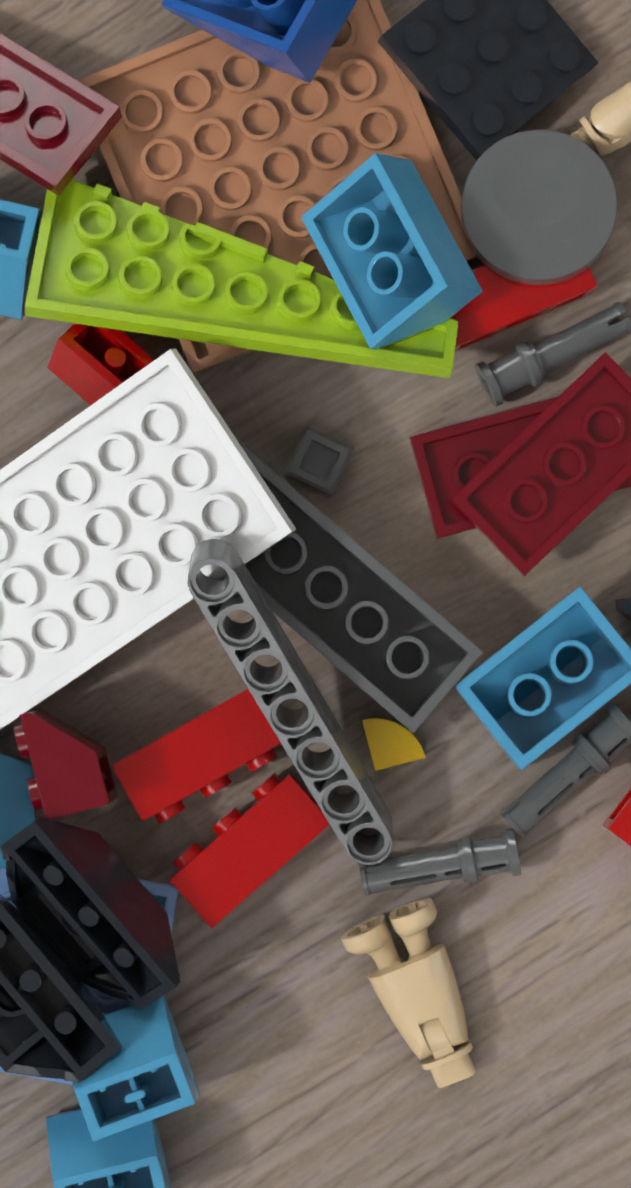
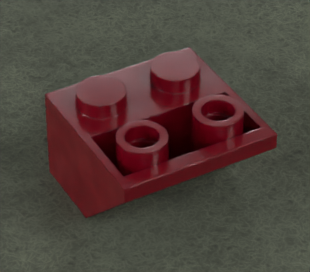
(67, 766)

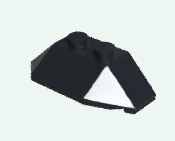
(91, 911)
(45, 1012)

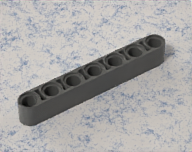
(291, 681)

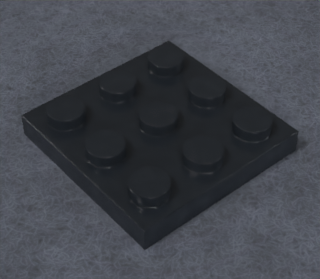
(487, 63)

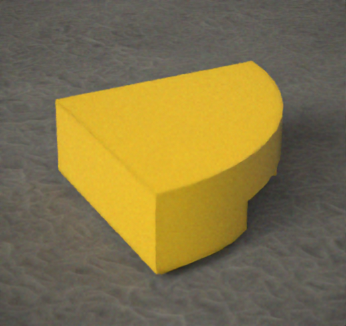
(390, 743)

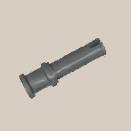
(532, 362)
(591, 755)
(465, 861)

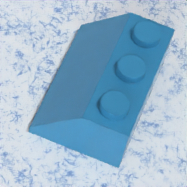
(390, 251)
(548, 678)

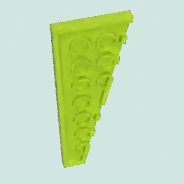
(157, 276)

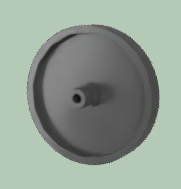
(539, 207)

